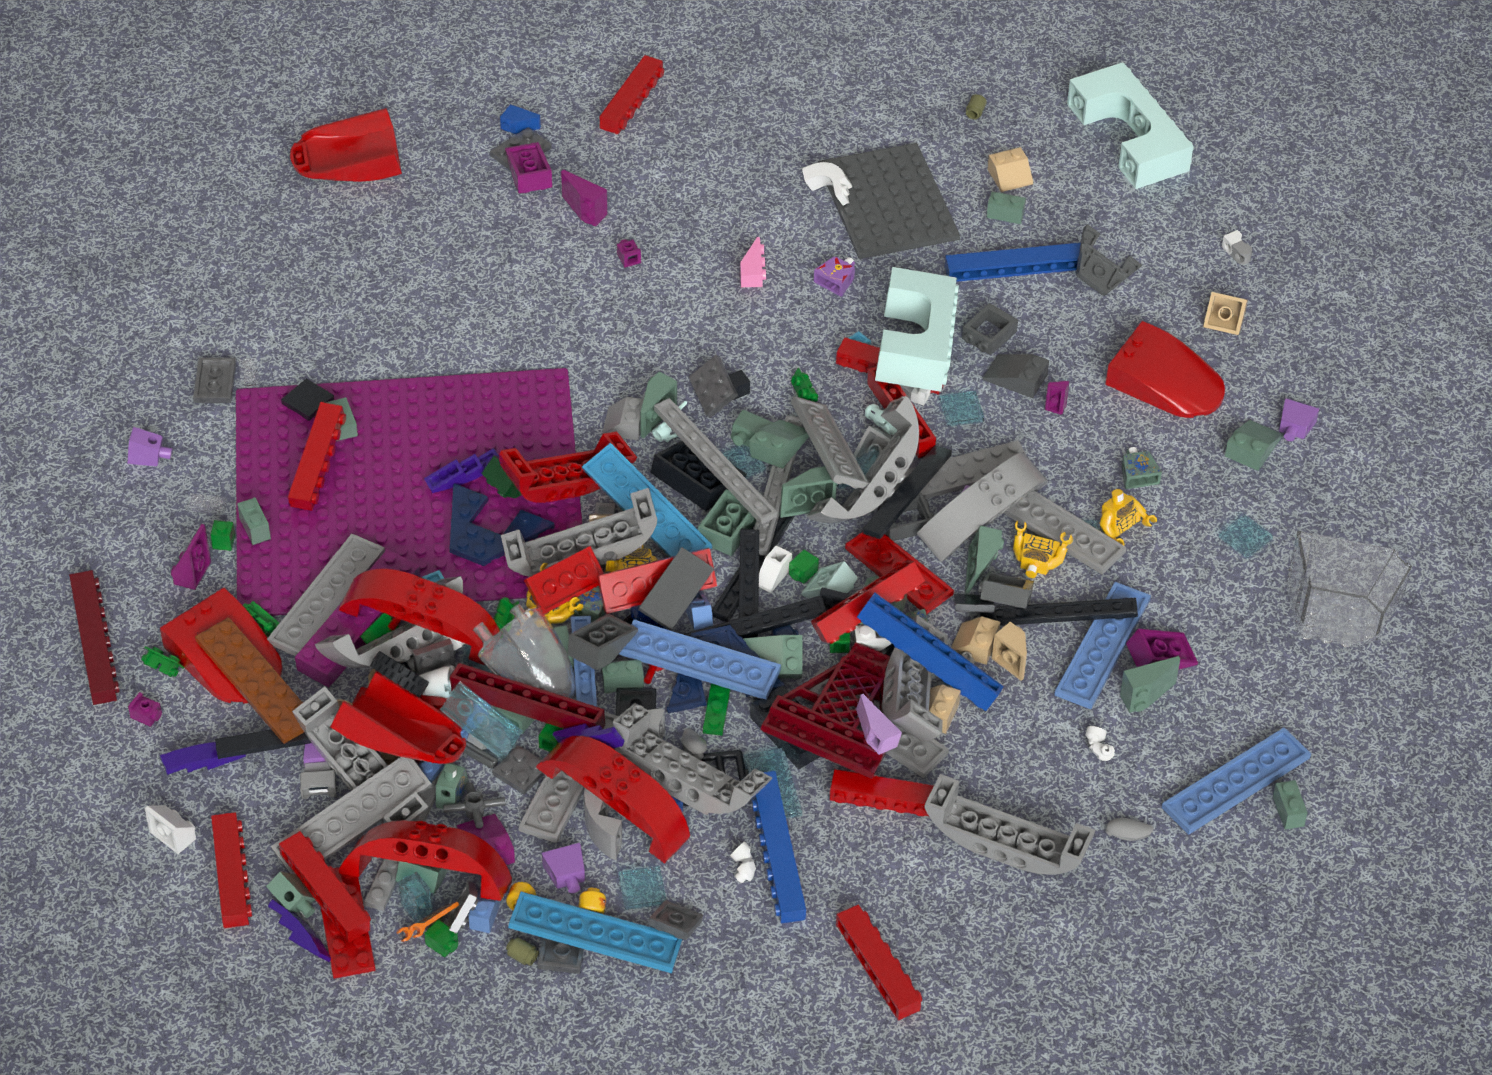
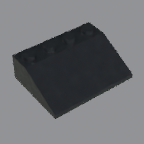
(688, 475)

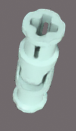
(878, 419)

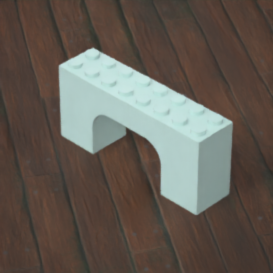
(1160, 146)
(923, 357)

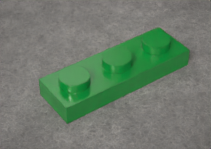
(716, 710)

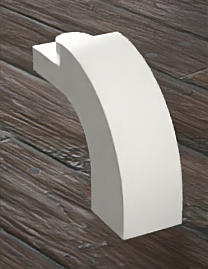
(826, 174)

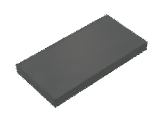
(676, 589)

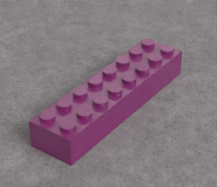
(316, 665)

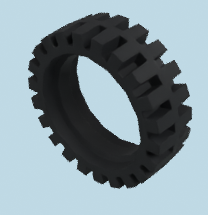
(399, 674)

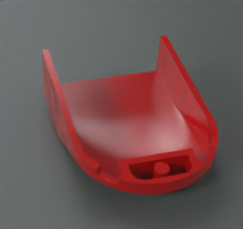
(349, 150)
(1165, 374)
(180, 641)
(399, 724)

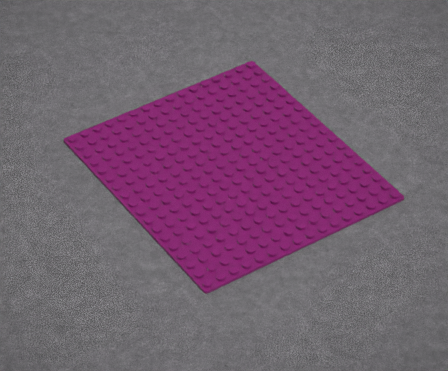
(378, 477)

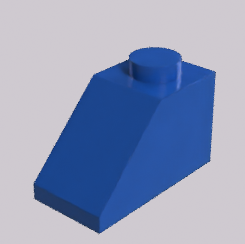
(517, 119)

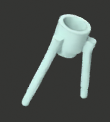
(663, 431)

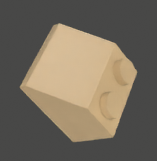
(1010, 169)
(1225, 313)
(977, 638)
(1010, 649)
(944, 704)

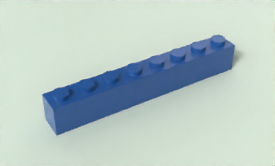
(1012, 262)
(930, 652)
(778, 853)

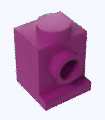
(626, 249)
(144, 710)

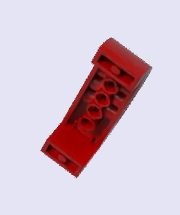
(560, 475)
(421, 604)
(622, 788)
(434, 847)

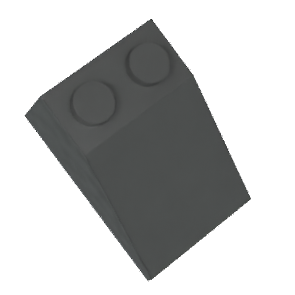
(1018, 373)
(600, 641)

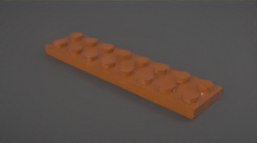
(252, 677)

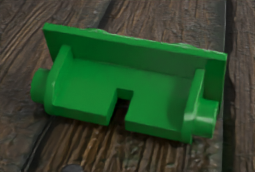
(803, 386)
(504, 609)
(263, 619)
(155, 657)

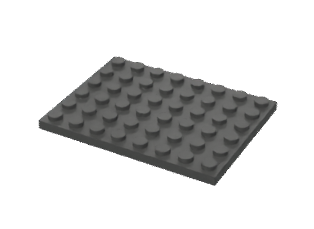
(892, 202)

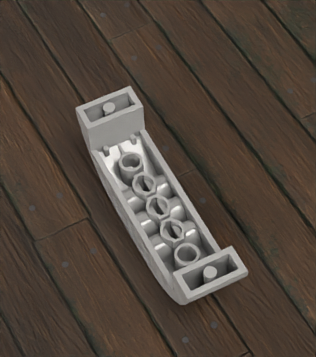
(883, 473)
(981, 504)
(608, 537)
(395, 644)
(908, 692)
(348, 759)
(604, 830)
(1004, 835)

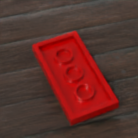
(564, 580)

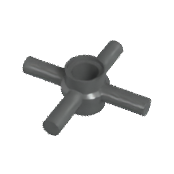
(474, 805)

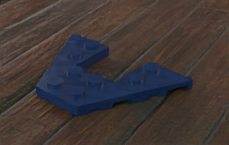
(480, 543)
(689, 691)

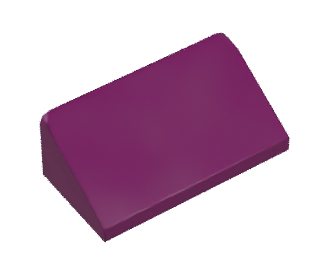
(1057, 396)

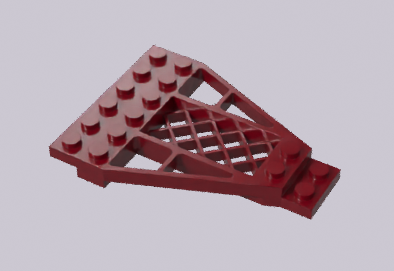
(827, 733)

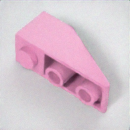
(751, 266)

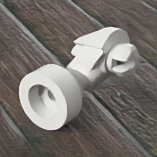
(1096, 735)
(747, 868)

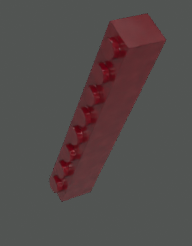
(93, 637)
(527, 699)

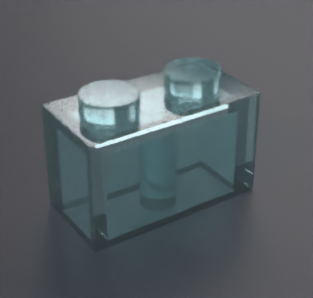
(415, 896)

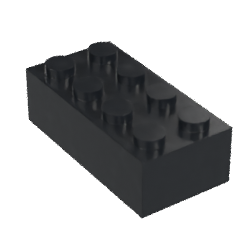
(758, 713)

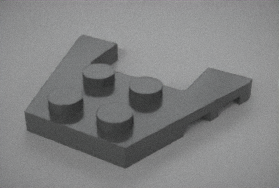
(1097, 269)

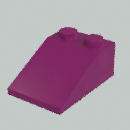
(529, 167)
(584, 197)
(192, 561)
(1155, 645)
(494, 834)

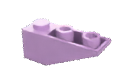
(877, 728)

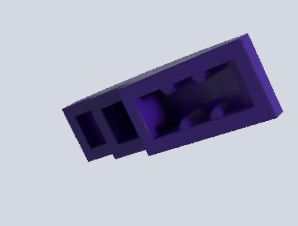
(459, 472)
(607, 736)
(194, 758)
(302, 932)

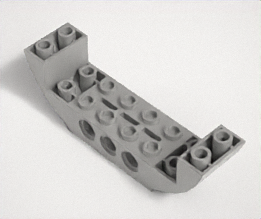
(681, 773)

